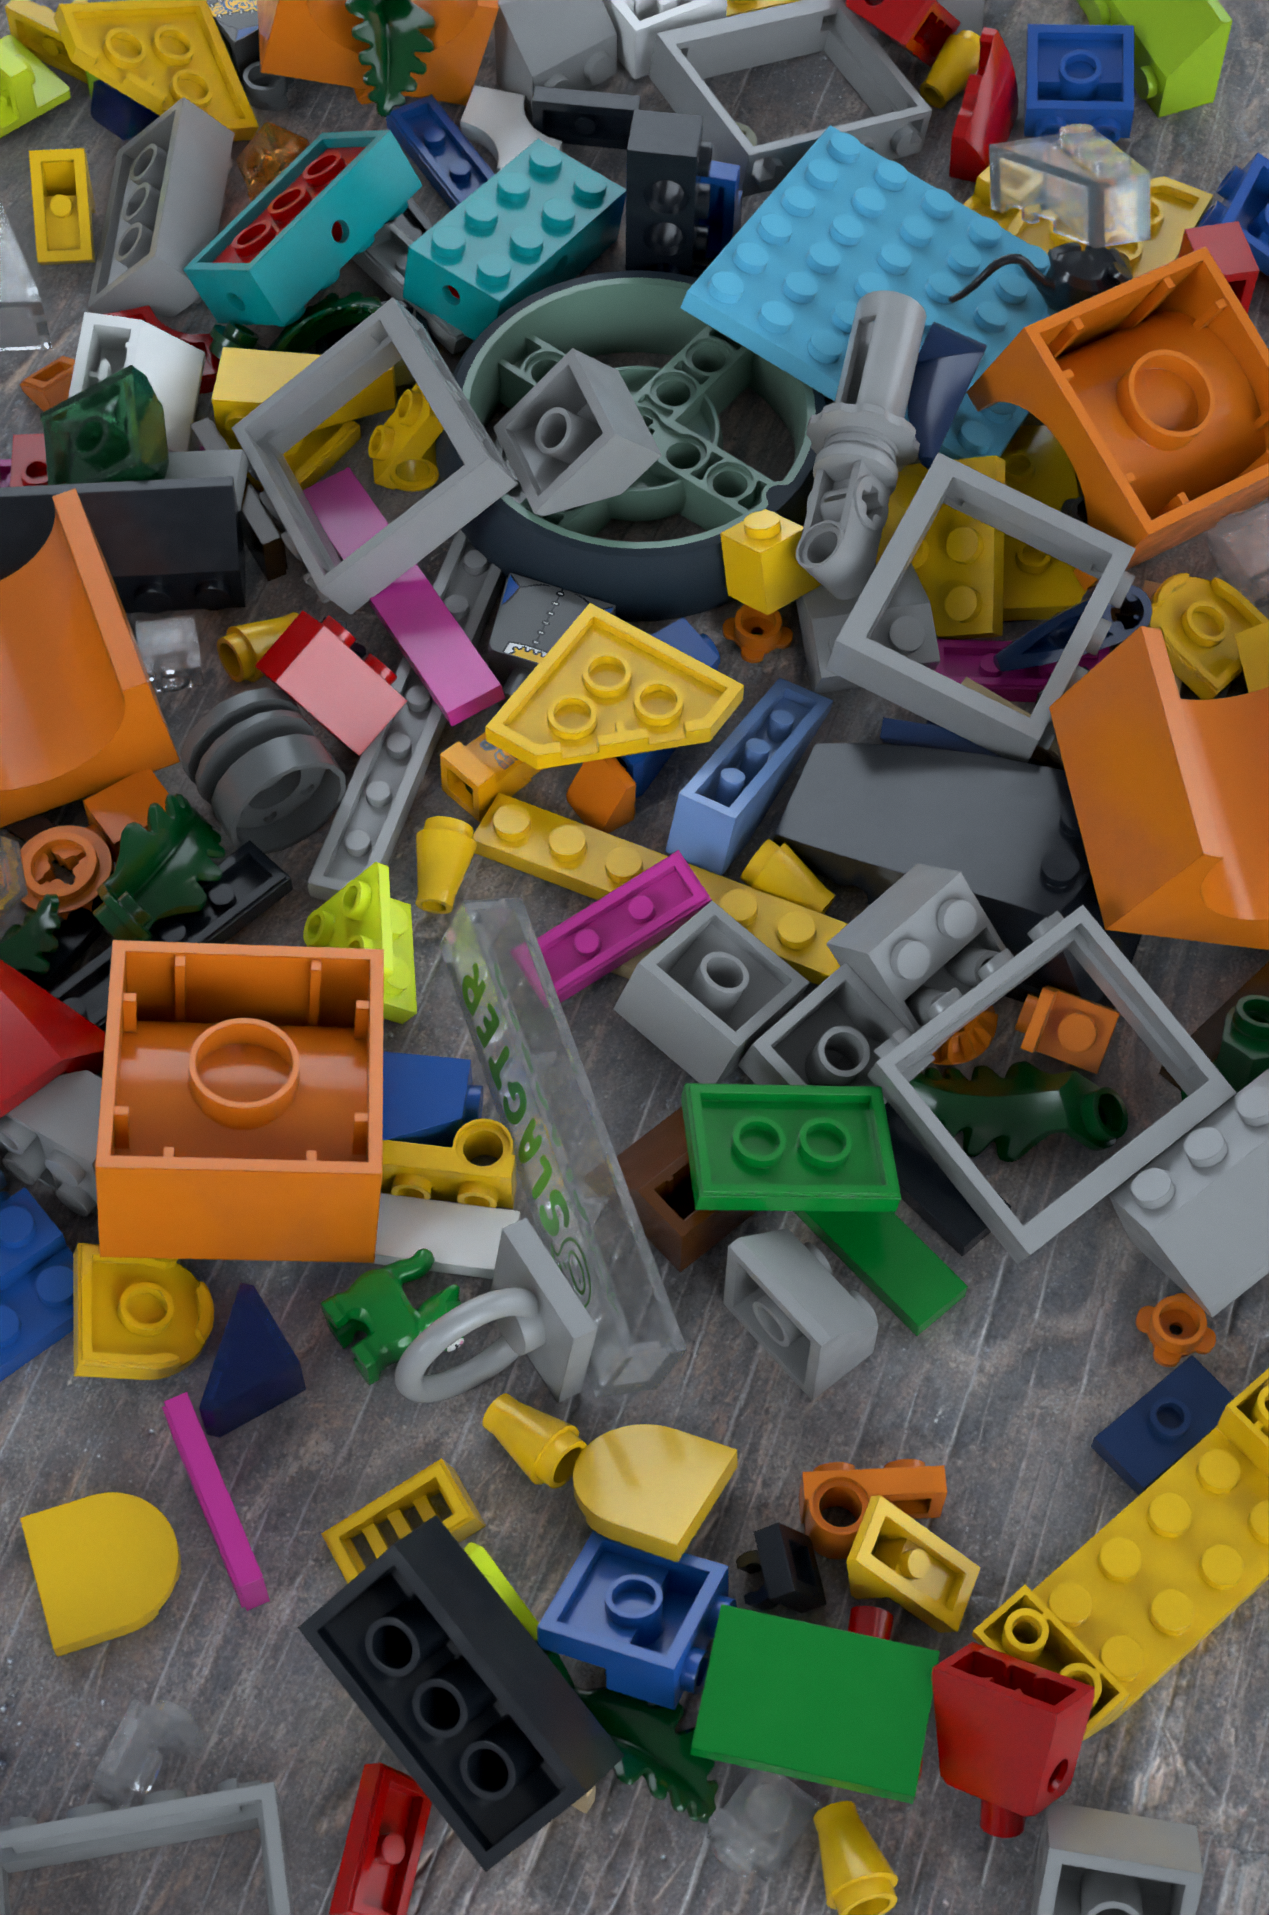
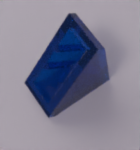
(251, 1369)

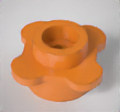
(751, 621)
(1178, 1311)

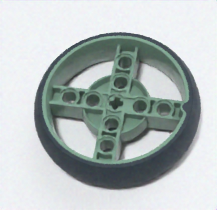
(681, 411)

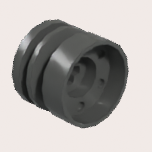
(263, 770)

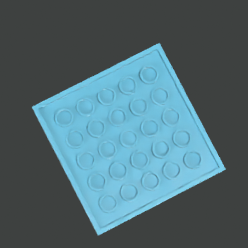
(857, 227)

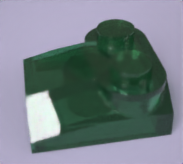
(107, 433)

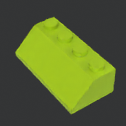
(1175, 47)

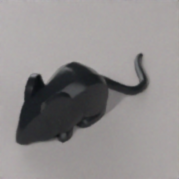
(1071, 276)

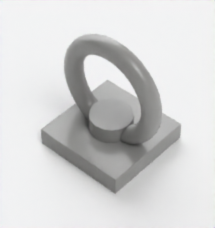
(536, 1318)

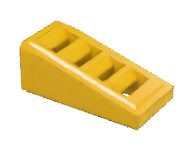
(391, 1506)

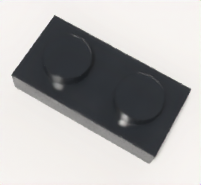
(584, 116)

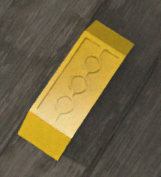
(1155, 1572)

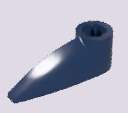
(939, 385)
(1048, 639)

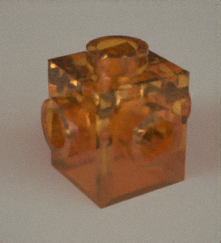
(268, 156)

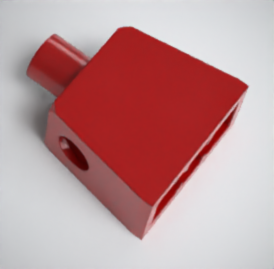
(912, 24)
(1007, 1733)

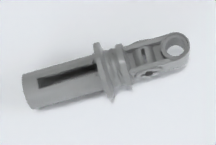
(862, 444)

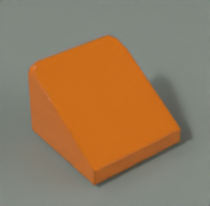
(50, 384)
(603, 795)

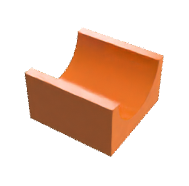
(317, 44)
(1151, 400)
(71, 677)
(1169, 798)
(241, 1103)

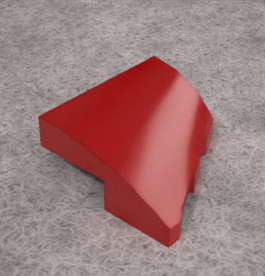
(986, 109)

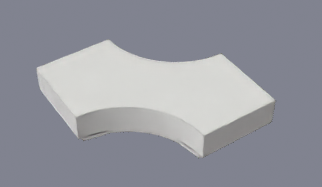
(500, 124)

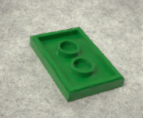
(789, 1148)
(816, 1704)

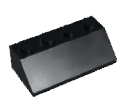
(162, 539)
(461, 1692)

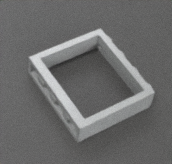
(779, 35)
(321, 391)
(937, 696)
(1139, 1007)
(160, 1821)

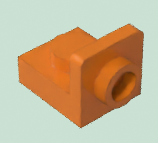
(1067, 1028)

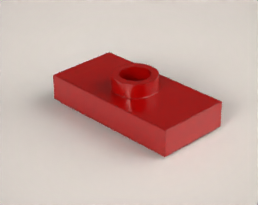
(382, 1844)

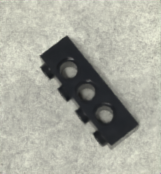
(667, 193)

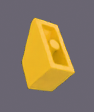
(763, 562)

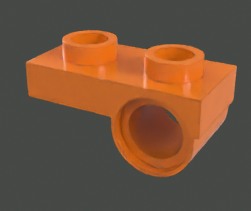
(903, 1482)

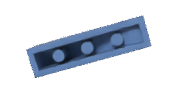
(744, 776)

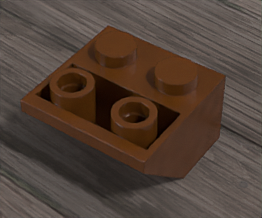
(662, 1193)

